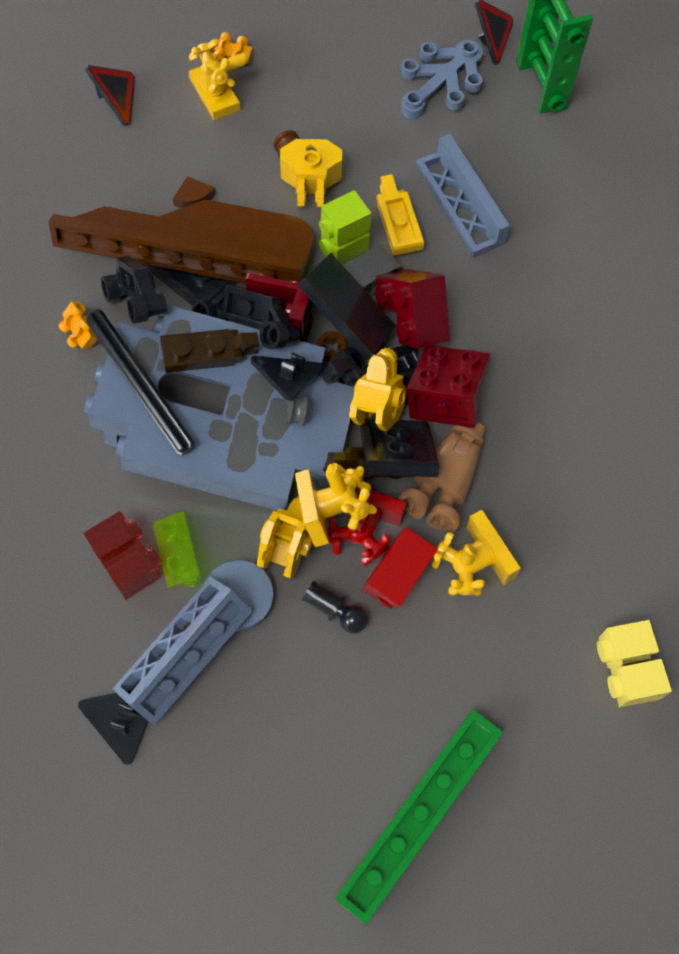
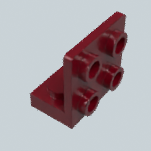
(294, 300)
(447, 385)

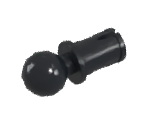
(352, 618)

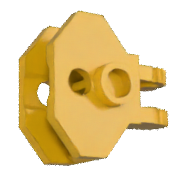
(311, 170)
(379, 392)
(284, 539)

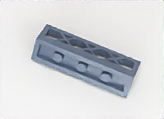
(474, 196)
(186, 651)

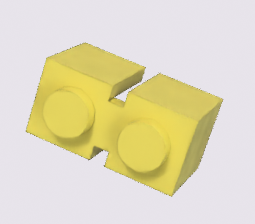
(635, 682)

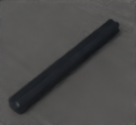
(140, 382)

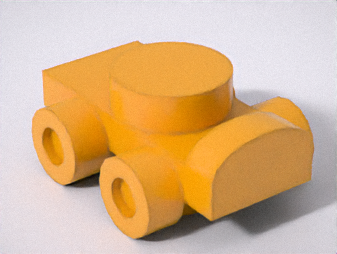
(227, 49)
(75, 321)

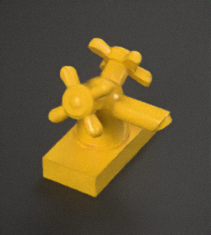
(213, 82)
(336, 499)
(485, 551)

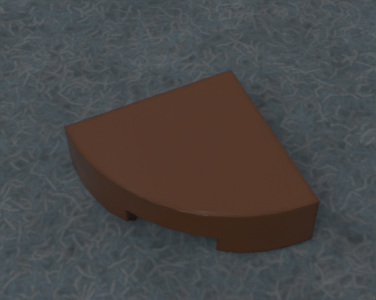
(192, 192)

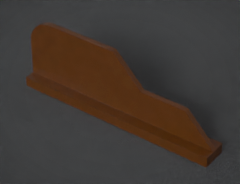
(196, 239)

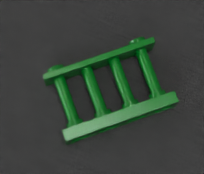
(563, 59)

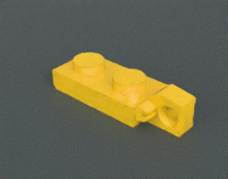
(398, 218)

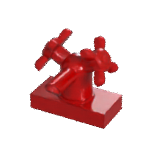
(388, 510)

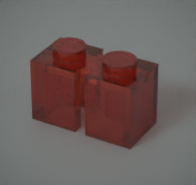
(123, 554)

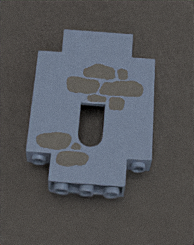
(236, 454)

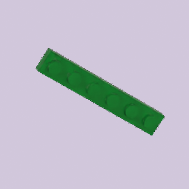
(418, 817)

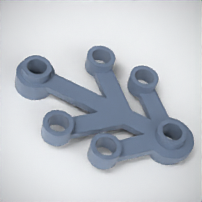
(465, 55)

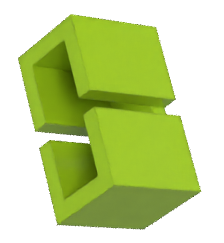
(345, 227)

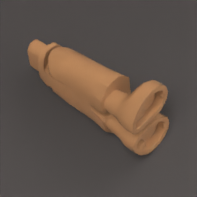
(458, 461)

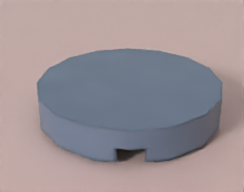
(250, 585)

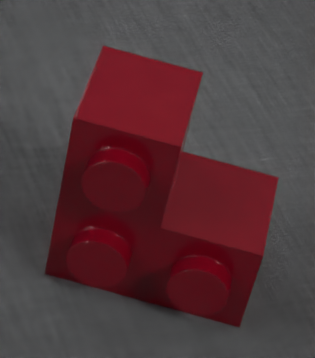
(419, 305)

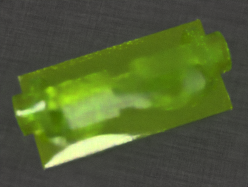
(177, 550)

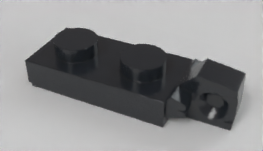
(347, 366)

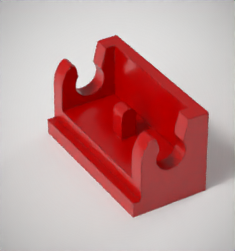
(399, 569)

